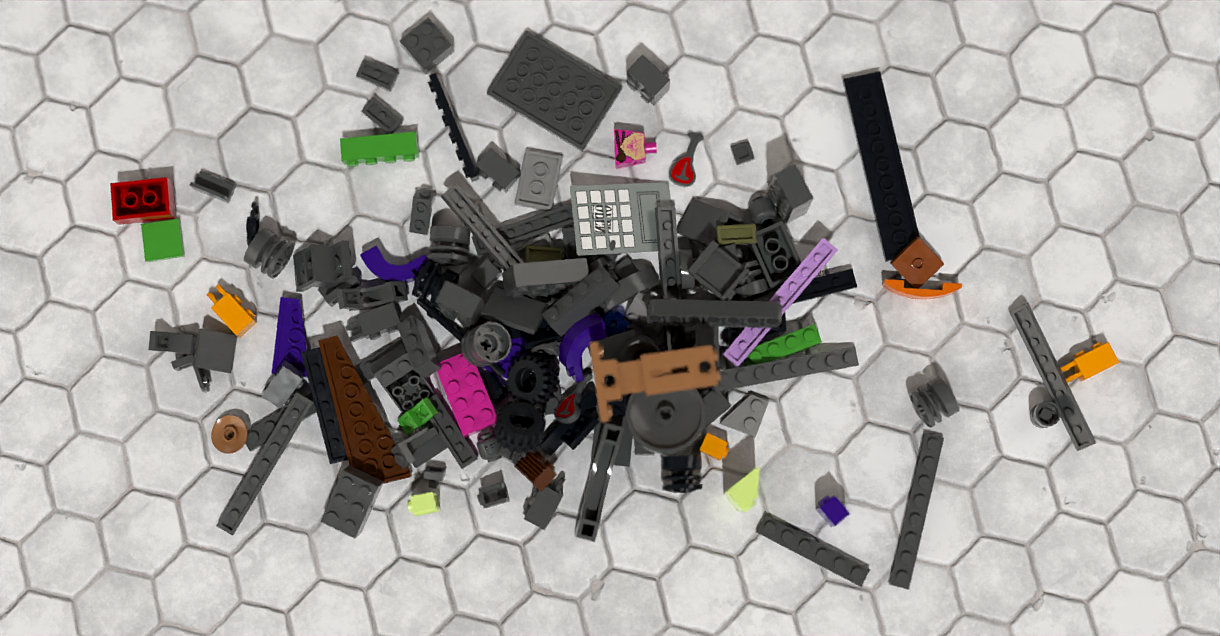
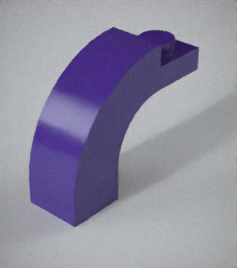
(388, 272)
(577, 340)

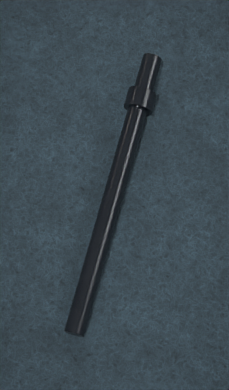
(435, 314)

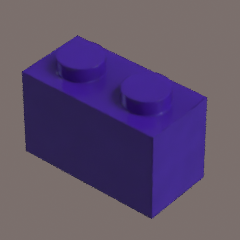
(832, 510)

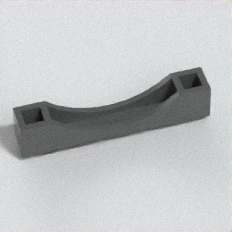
(598, 481)

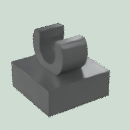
(435, 475)

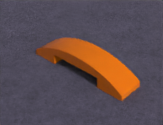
(897, 287)

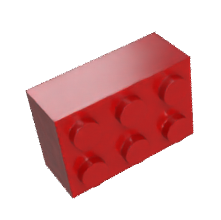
(142, 200)

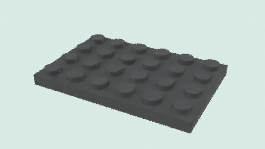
(554, 91)

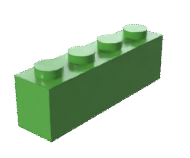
(379, 148)
(784, 346)

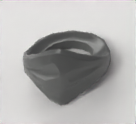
(551, 348)

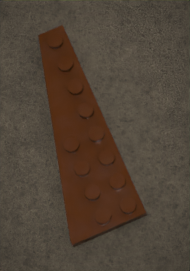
(361, 425)

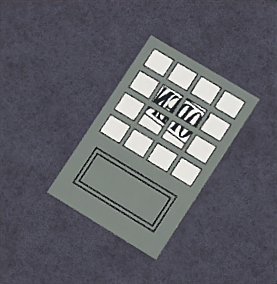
(617, 214)

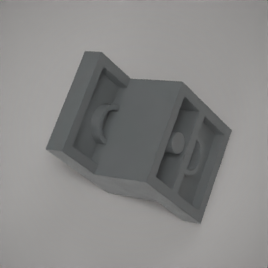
(322, 266)

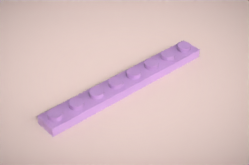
(785, 296)

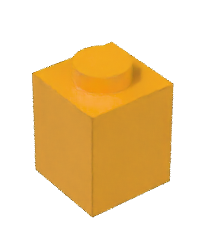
(714, 447)

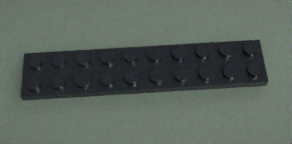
(881, 163)

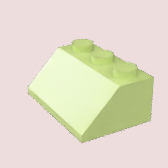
(745, 491)

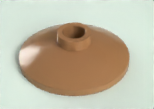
(221, 434)

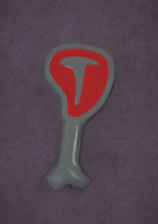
(682, 170)
(568, 408)

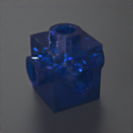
(616, 318)

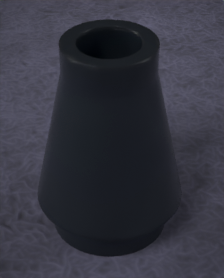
(495, 388)

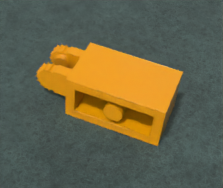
(231, 312)
(1092, 362)

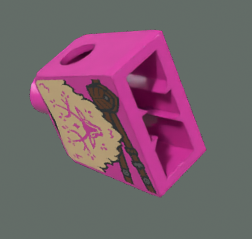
(631, 148)

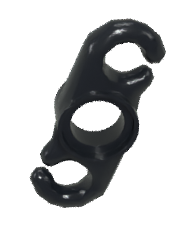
(252, 223)

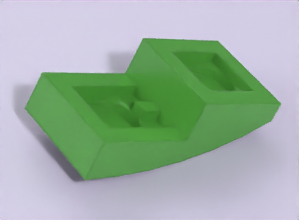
(417, 416)

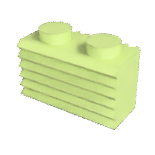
(423, 504)

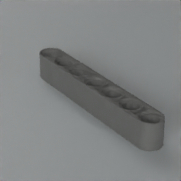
(714, 313)

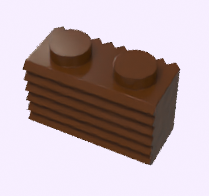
(536, 470)

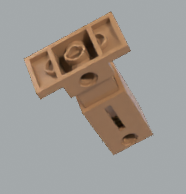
(652, 374)

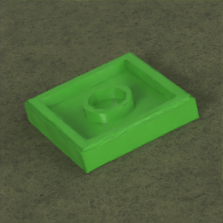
(162, 240)

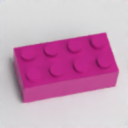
(467, 395)

